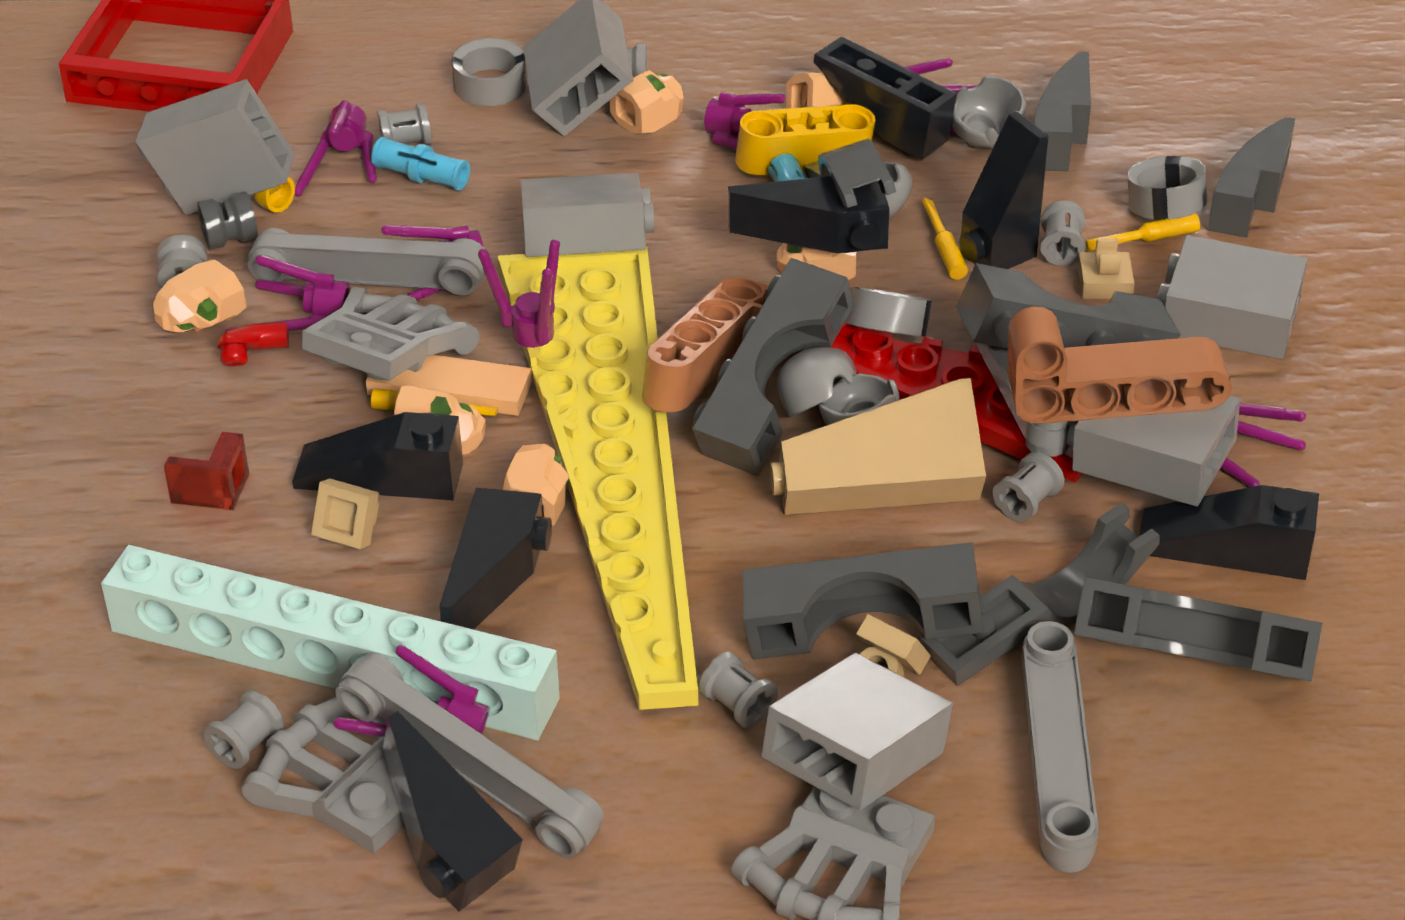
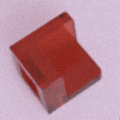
(210, 482)

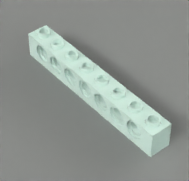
(322, 635)

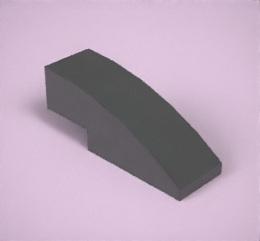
(1065, 111)
(1252, 179)

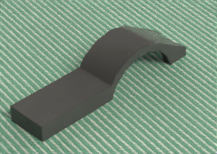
(851, 168)
(1016, 606)

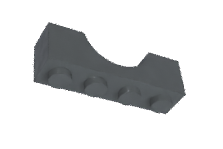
(999, 293)
(800, 312)
(798, 601)
(1198, 628)

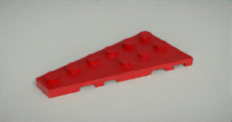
(929, 365)

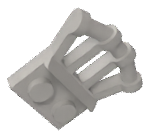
(378, 346)
(353, 802)
(872, 842)

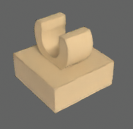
(1105, 271)
(345, 513)
(892, 647)

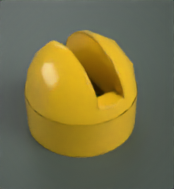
(276, 198)

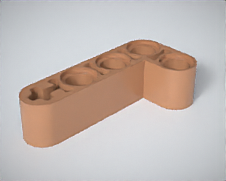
(698, 344)
(1108, 379)

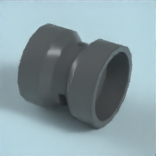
(227, 220)

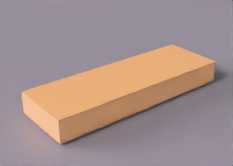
(467, 381)

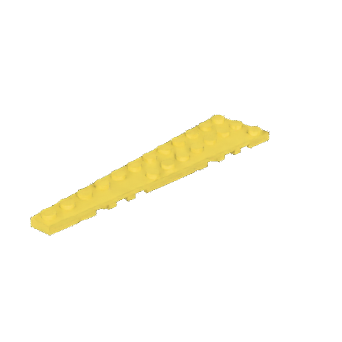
(616, 457)

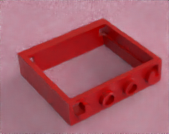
(96, 80)

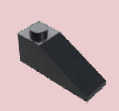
(906, 106)
(1006, 203)
(810, 214)
(393, 456)
(1240, 529)
(494, 554)
(451, 829)

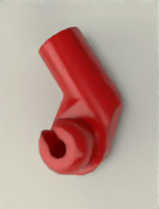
(251, 337)

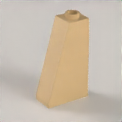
(887, 457)

